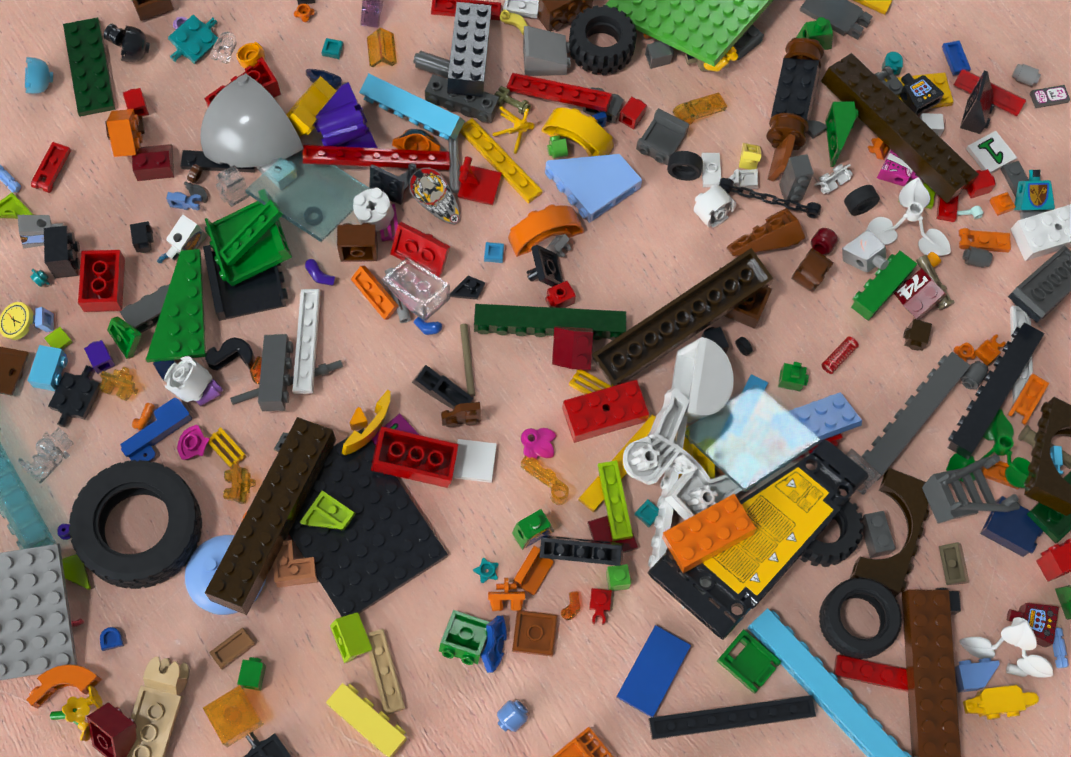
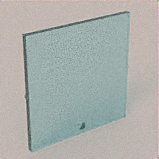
(308, 194)
(751, 437)

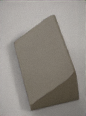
(954, 564)

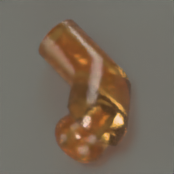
(256, 370)

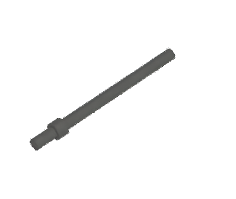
(323, 370)

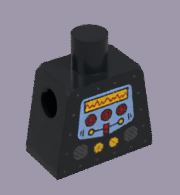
(920, 93)

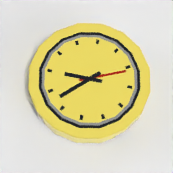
(16, 320)

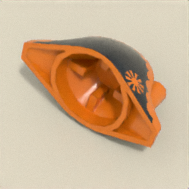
(416, 140)

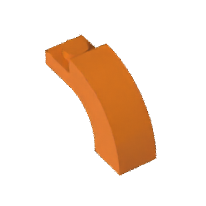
(62, 677)

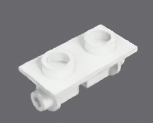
(828, 182)

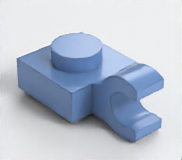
(180, 201)

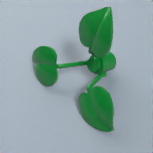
(1001, 432)

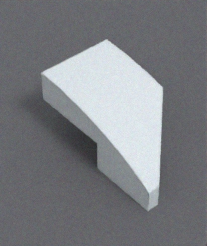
(745, 178)

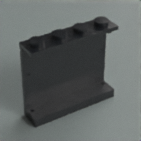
(248, 297)

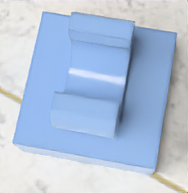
(43, 319)

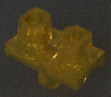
(120, 381)
(240, 484)

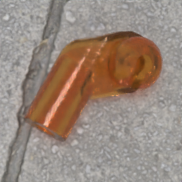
(573, 608)

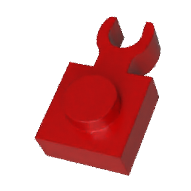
(600, 602)

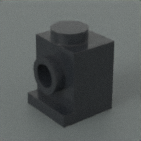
(142, 236)

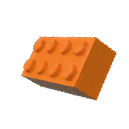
(708, 533)

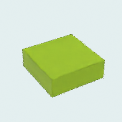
(58, 339)

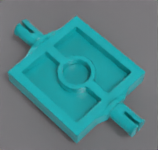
(193, 39)

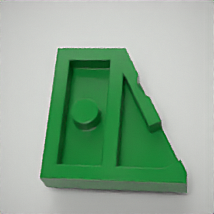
(124, 336)

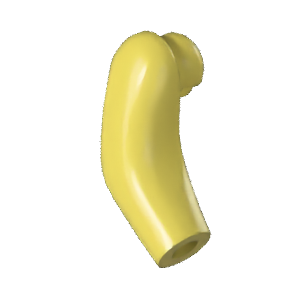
(513, 19)

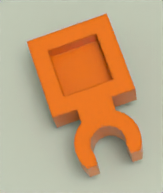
(989, 350)

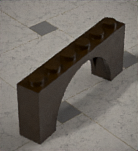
(1044, 481)
(911, 499)

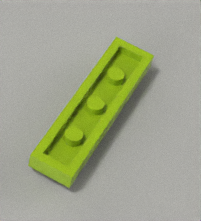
(614, 500)

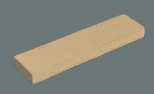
(385, 673)

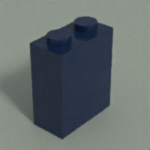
(1012, 530)

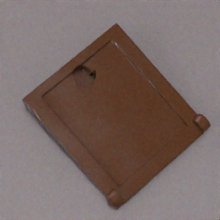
(10, 360)

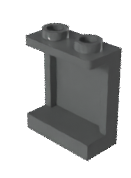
(662, 136)

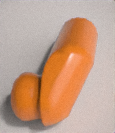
(145, 417)

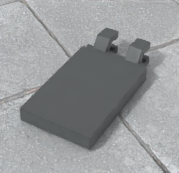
(841, 15)

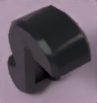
(228, 352)

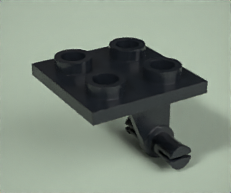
(389, 183)

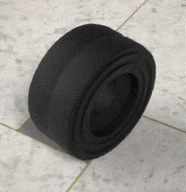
(861, 200)

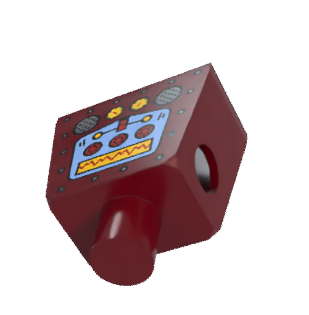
(1041, 620)

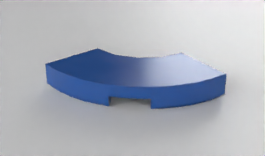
(496, 636)

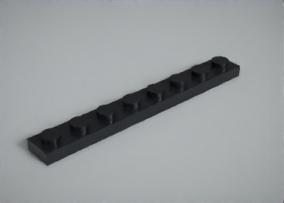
(731, 717)

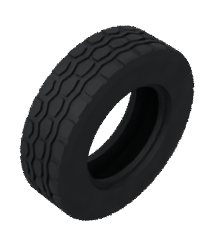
(115, 485)

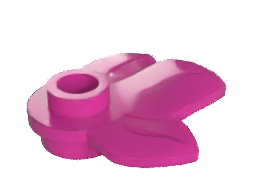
(540, 445)

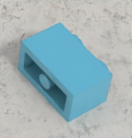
(47, 368)

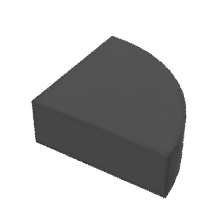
(816, 128)

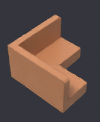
(293, 571)

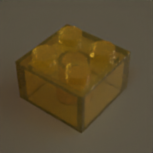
(233, 716)

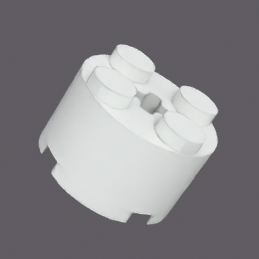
(714, 206)
(374, 208)
(187, 379)

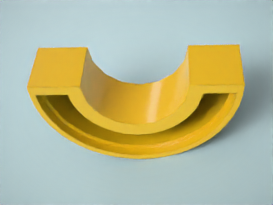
(308, 106)
(581, 129)

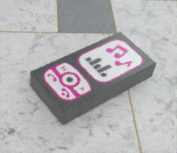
(1049, 96)

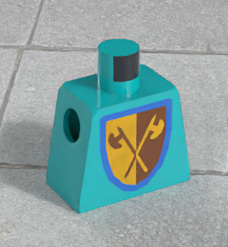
(1034, 193)

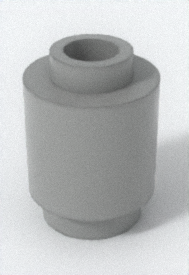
(1026, 74)

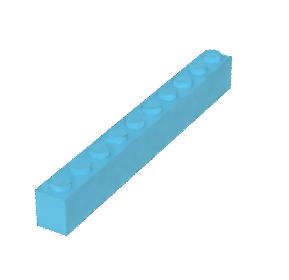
(824, 687)

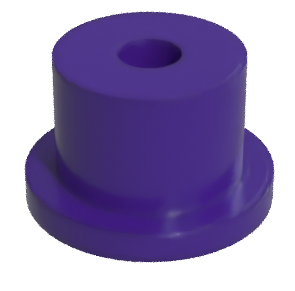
(65, 535)

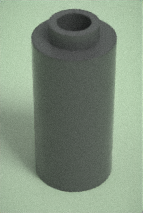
(432, 63)

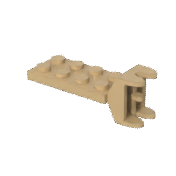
(158, 706)

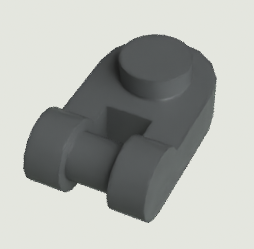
(892, 83)

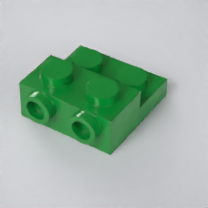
(464, 638)

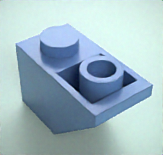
(974, 676)

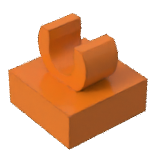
(879, 148)
(1002, 203)

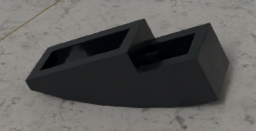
(440, 388)

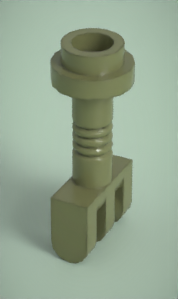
(504, 96)

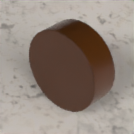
(194, 173)

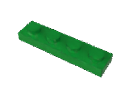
(250, 233)

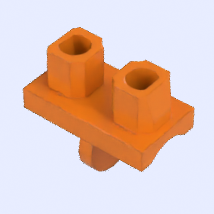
(516, 597)

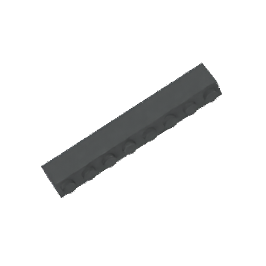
(916, 413)

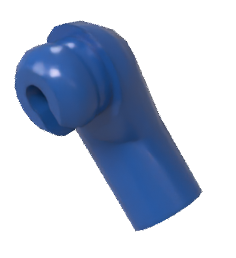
(428, 328)

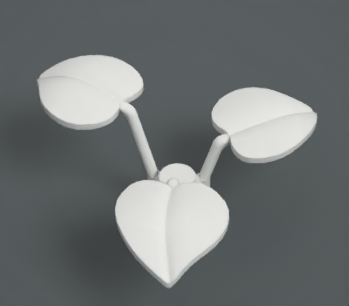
(915, 197)
(1019, 635)

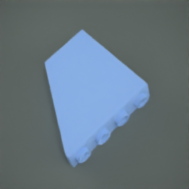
(594, 182)

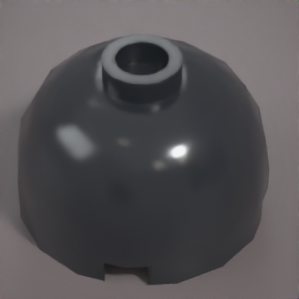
(134, 45)

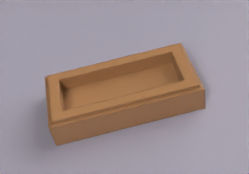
(232, 648)

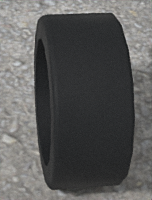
(692, 168)

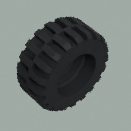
(605, 21)
(849, 538)

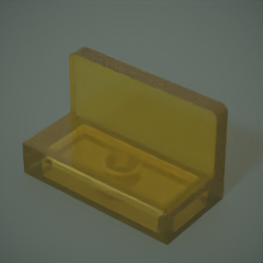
(381, 47)

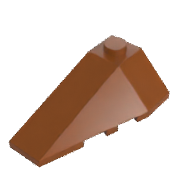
(778, 232)

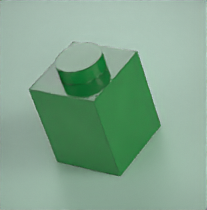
(251, 674)

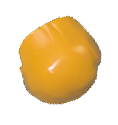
(249, 54)

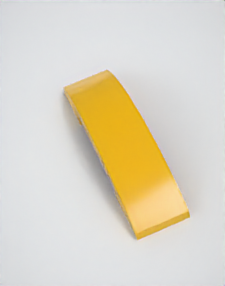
(359, 440)

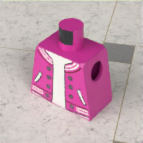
(896, 170)

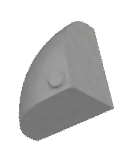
(247, 127)

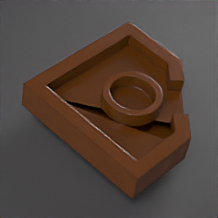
(462, 414)

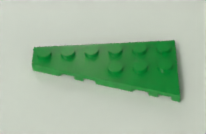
(181, 320)

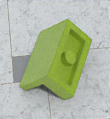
(350, 637)

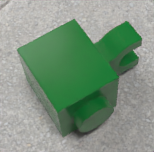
(793, 376)

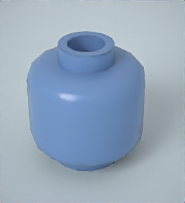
(512, 715)

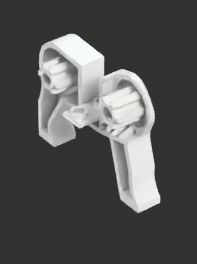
(652, 455)

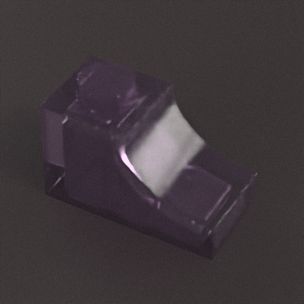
(371, 12)

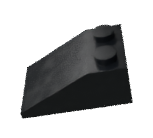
(978, 106)

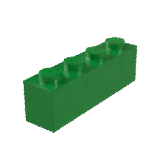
(883, 285)

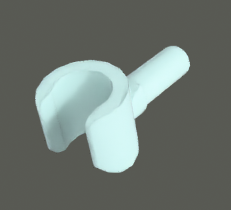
(976, 211)

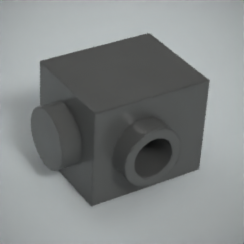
(658, 54)

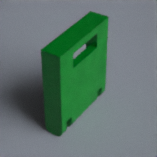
(751, 664)

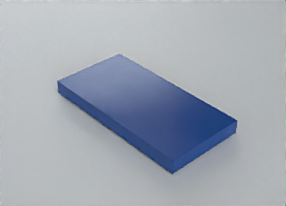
(653, 671)

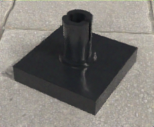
(547, 267)

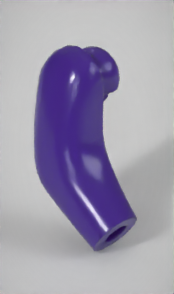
(317, 275)

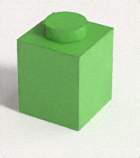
(618, 577)

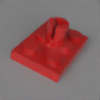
(420, 248)

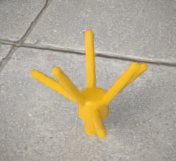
(520, 125)

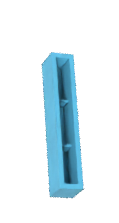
(411, 106)

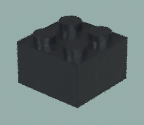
(61, 252)

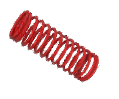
(849, 345)

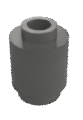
(977, 257)
(974, 375)

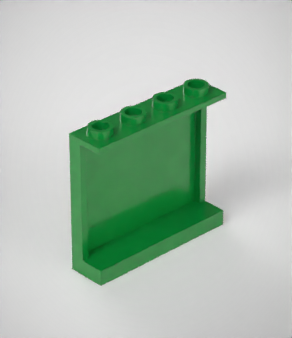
(264, 254)

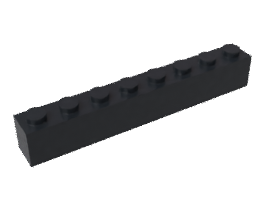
(995, 391)

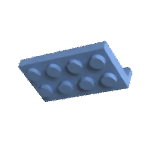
(828, 416)

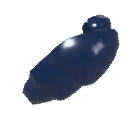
(332, 79)

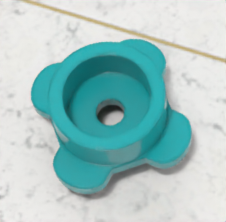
(40, 277)

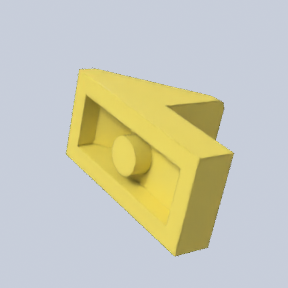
(749, 156)

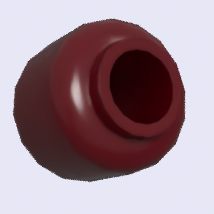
(824, 241)

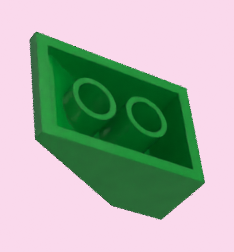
(839, 123)

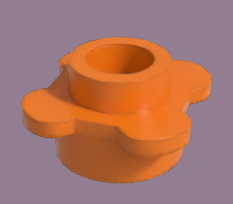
(304, 8)
(967, 348)

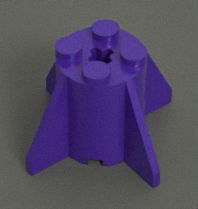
(344, 121)

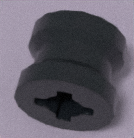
(114, 34)

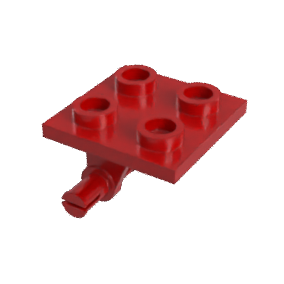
(478, 183)

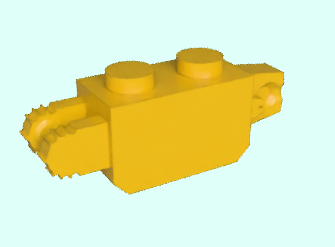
(999, 701)

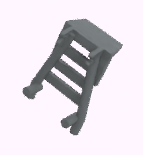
(942, 500)

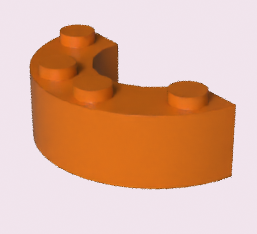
(542, 225)

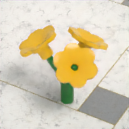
(77, 709)

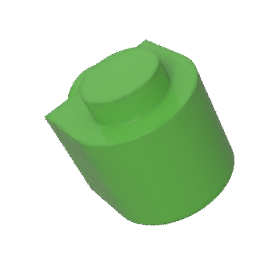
(557, 147)

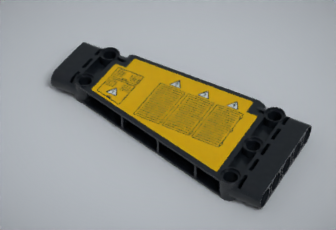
(787, 520)

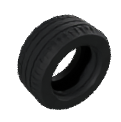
(880, 599)

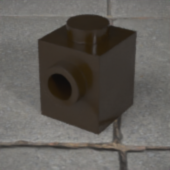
(917, 334)

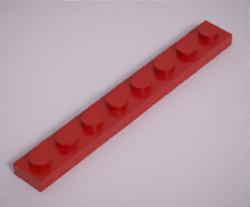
(379, 157)

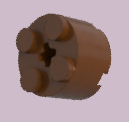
(812, 270)

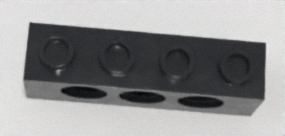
(581, 550)

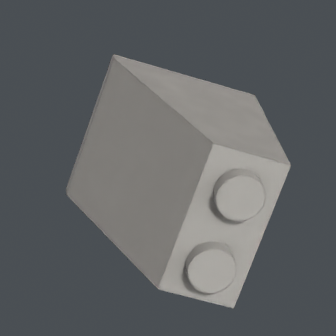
(545, 52)

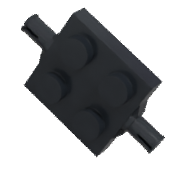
(74, 396)
(267, 748)

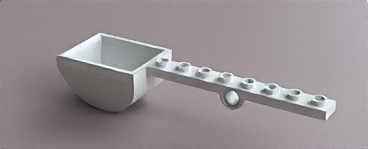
(707, 380)

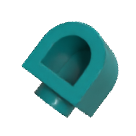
(895, 61)

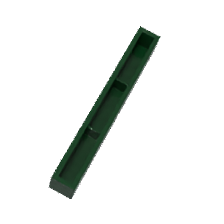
(541, 320)

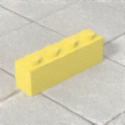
(366, 720)

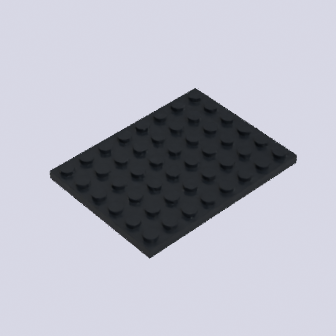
(382, 543)

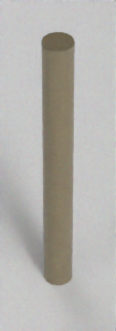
(467, 359)

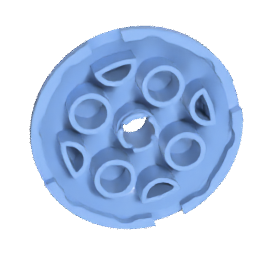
(201, 569)

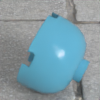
(37, 75)

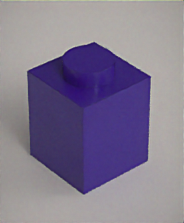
(99, 356)

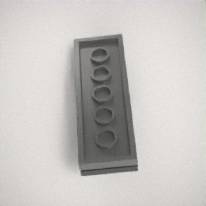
(1045, 286)

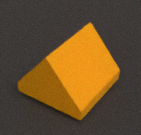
(358, 420)

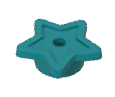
(481, 570)

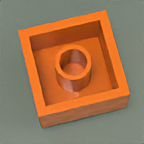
(124, 132)

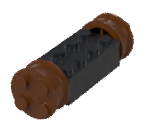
(796, 91)

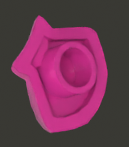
(192, 443)

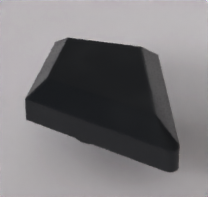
(469, 288)

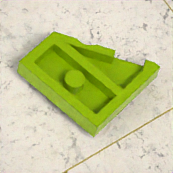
(328, 513)

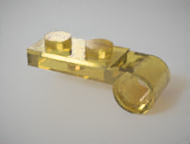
(700, 108)
(547, 477)

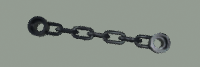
(812, 209)

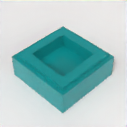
(332, 48)
(647, 513)

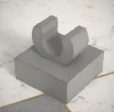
(558, 243)

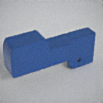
(169, 419)

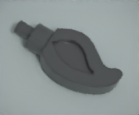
(196, 189)

